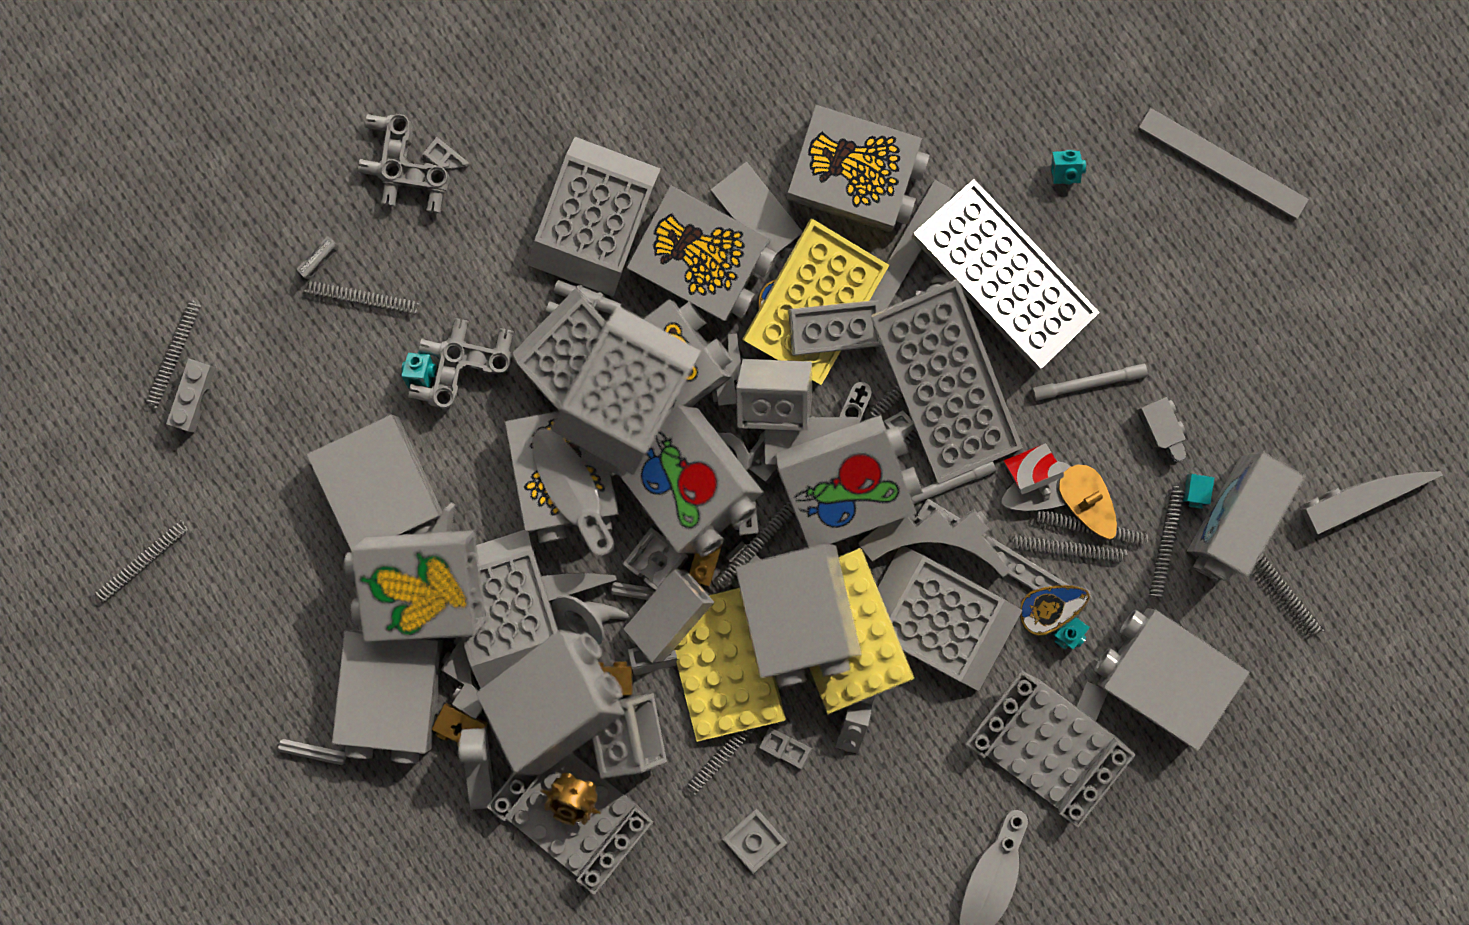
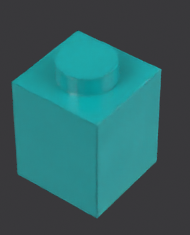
(1198, 490)

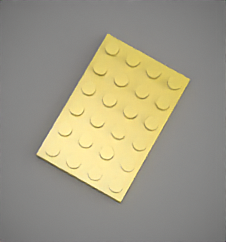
(817, 273)
(882, 656)
(723, 673)

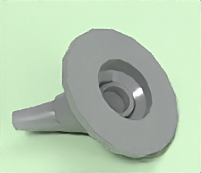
(584, 617)

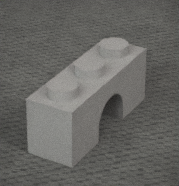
(186, 405)

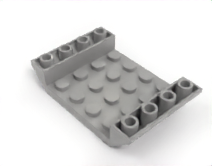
(593, 216)
(561, 346)
(625, 390)
(514, 607)
(945, 617)
(1051, 747)
(588, 849)

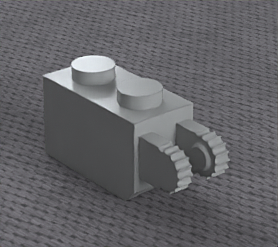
(1164, 427)

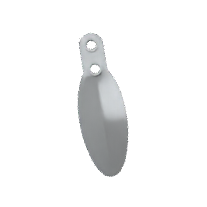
(570, 487)
(994, 875)

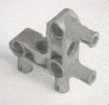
(395, 154)
(470, 356)

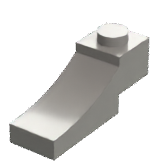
(725, 393)

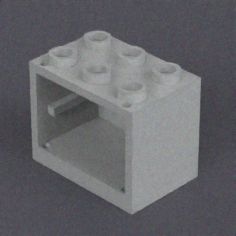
(774, 394)
(631, 741)

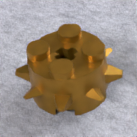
(571, 799)

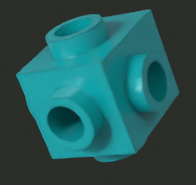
(1067, 167)
(418, 369)
(1077, 636)

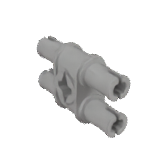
(598, 300)

